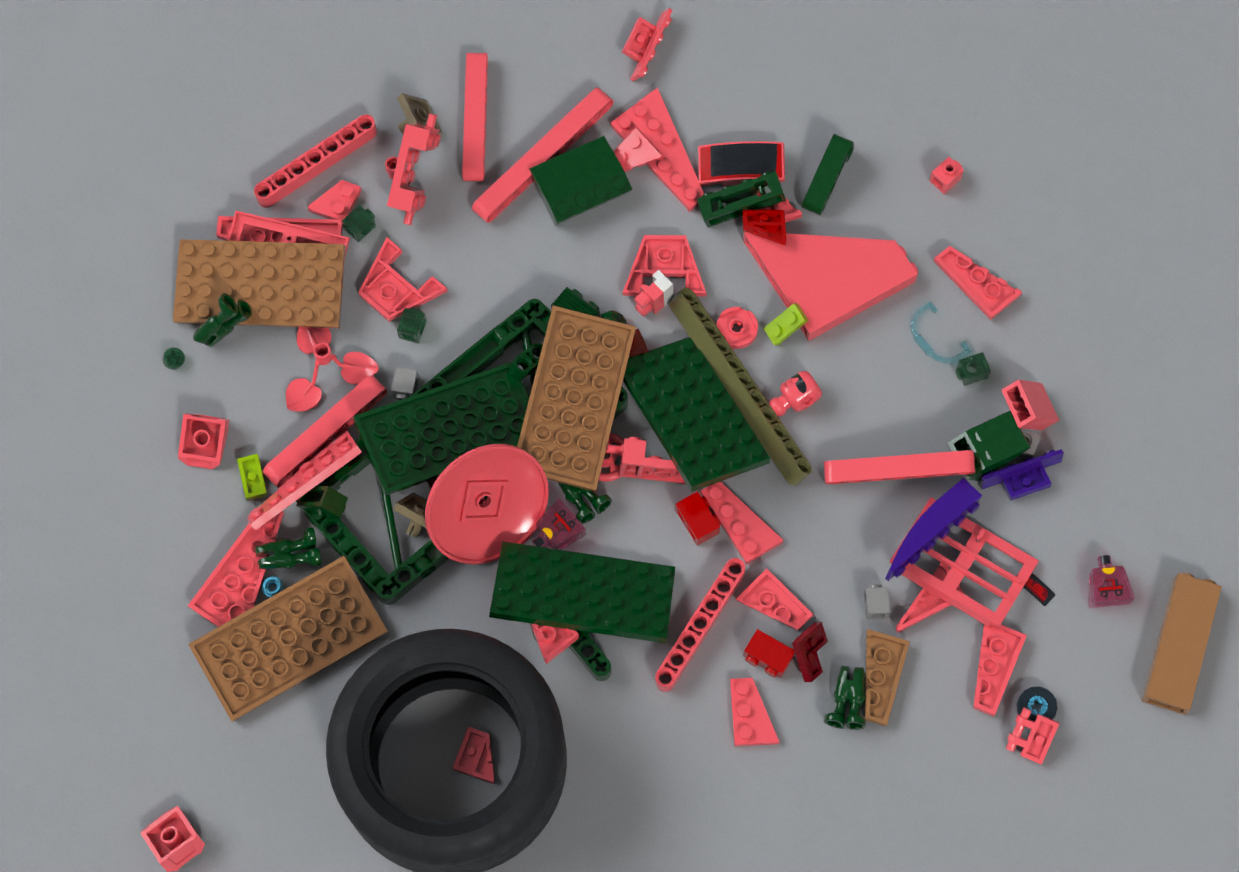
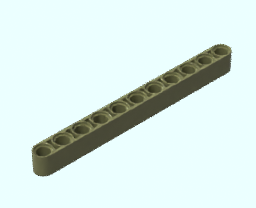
(741, 387)

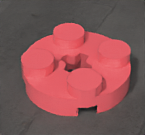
(742, 318)

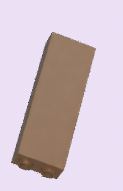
(1181, 643)

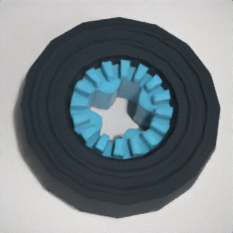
(1041, 696)

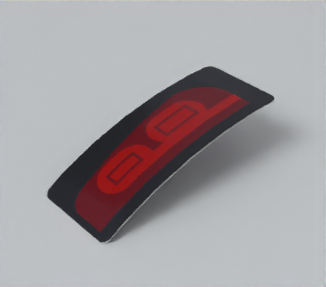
(1039, 590)

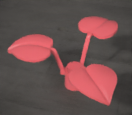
(357, 366)

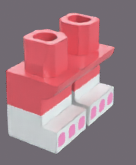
(655, 296)

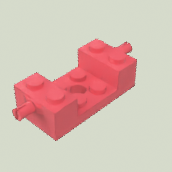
(402, 195)
(635, 464)

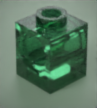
(359, 223)
(412, 325)
(976, 361)

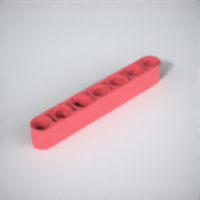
(475, 117)
(311, 169)
(324, 430)
(899, 467)
(696, 634)

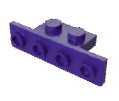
(1024, 477)

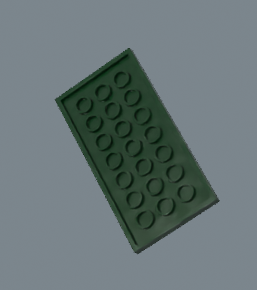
(693, 414)
(428, 431)
(583, 592)

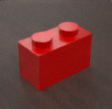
(698, 518)
(768, 654)

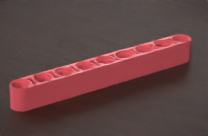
(553, 144)

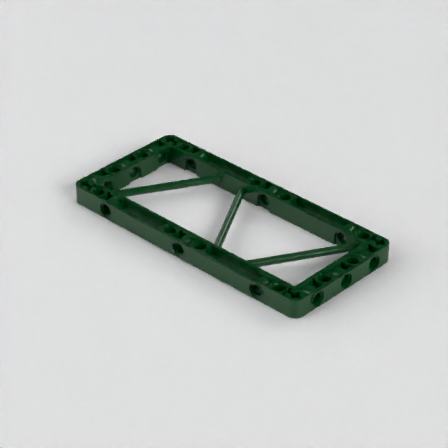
(428, 557)

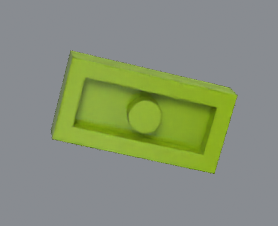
(785, 324)
(252, 477)

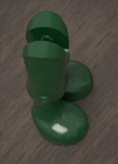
(220, 325)
(585, 513)
(282, 548)
(847, 691)

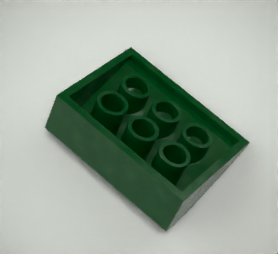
(580, 180)

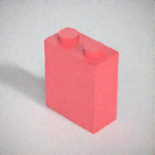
(1030, 405)

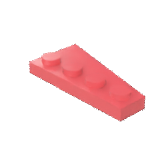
(979, 285)
(996, 662)

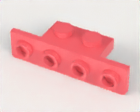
(643, 41)

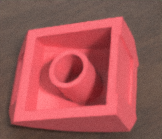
(202, 440)
(173, 839)

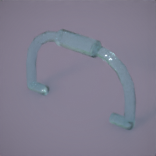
(925, 346)

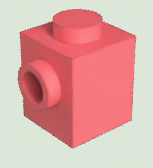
(946, 175)

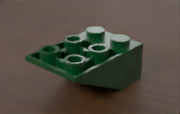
(993, 444)

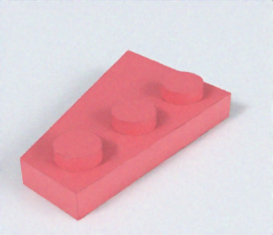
(749, 715)

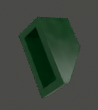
(323, 501)

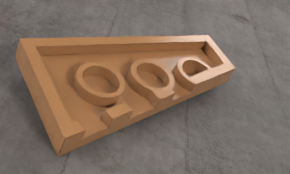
(883, 670)

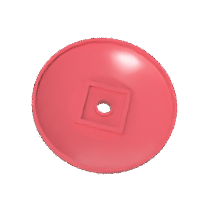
(514, 503)

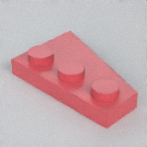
(773, 599)

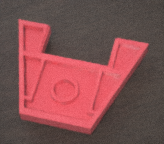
(671, 257)
(389, 291)

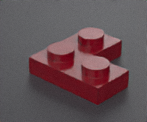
(806, 650)

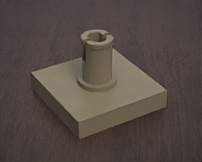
(415, 110)
(413, 507)

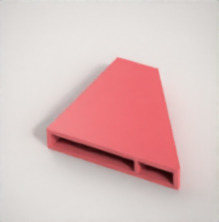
(832, 274)

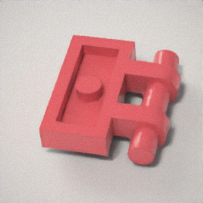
(1039, 738)

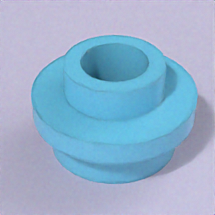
(272, 581)

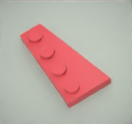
(741, 524)

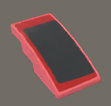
(739, 161)

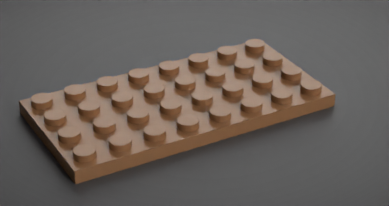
(277, 279)
(575, 396)
(287, 638)

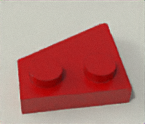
(766, 224)

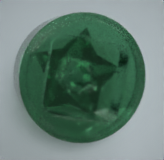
(173, 358)

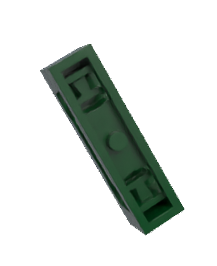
(768, 186)

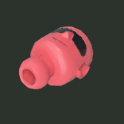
(797, 393)

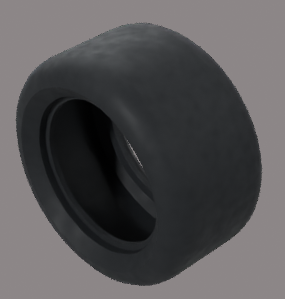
(413, 669)

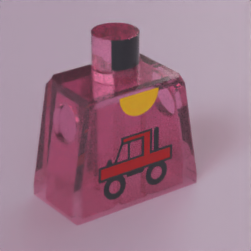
(558, 527)
(1109, 585)

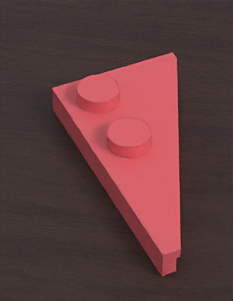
(925, 604)

